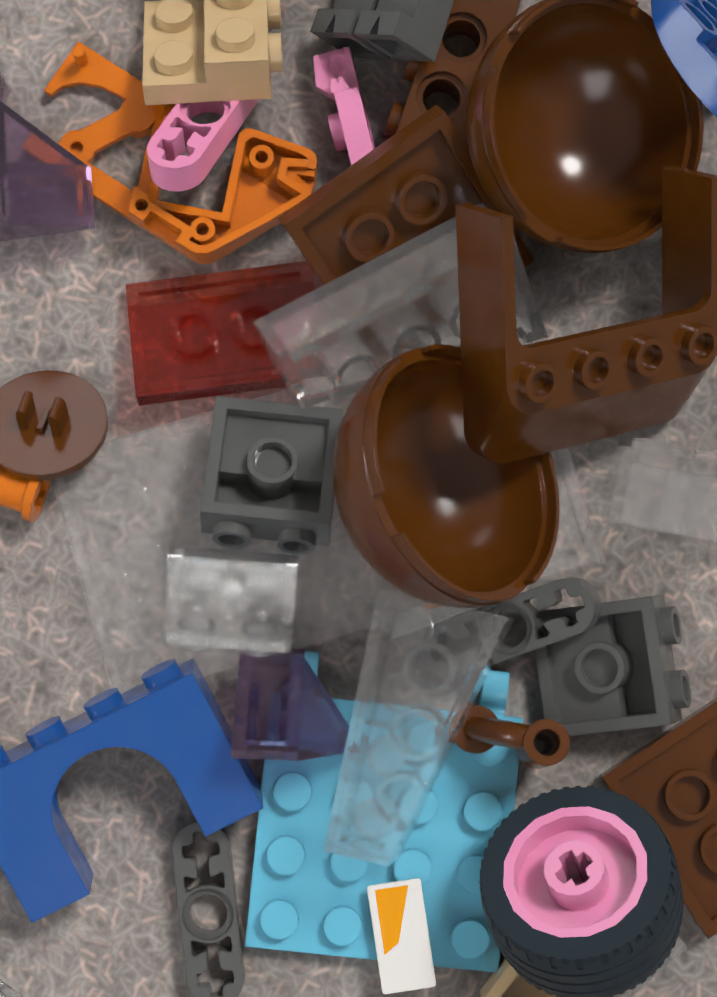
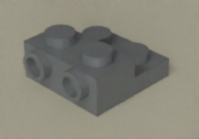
(270, 474)
(616, 671)

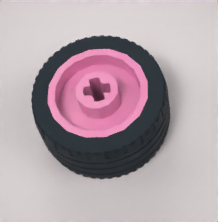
(582, 892)

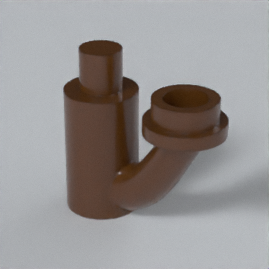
(535, 744)

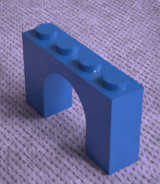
(164, 717)

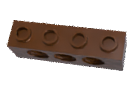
(451, 74)

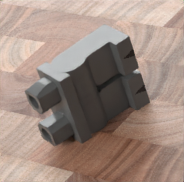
(385, 27)

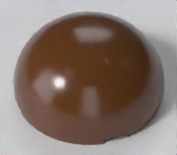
(578, 121)
(428, 505)

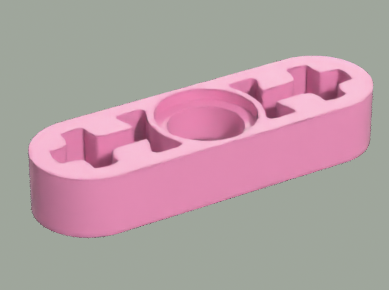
(204, 142)

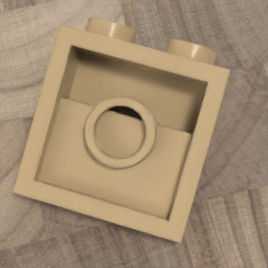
(210, 50)

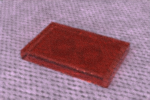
(200, 333)

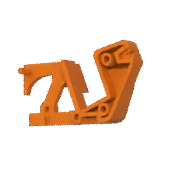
(263, 182)

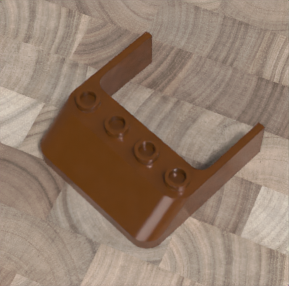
(593, 381)

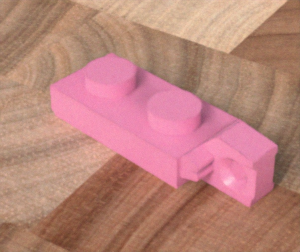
(339, 81)

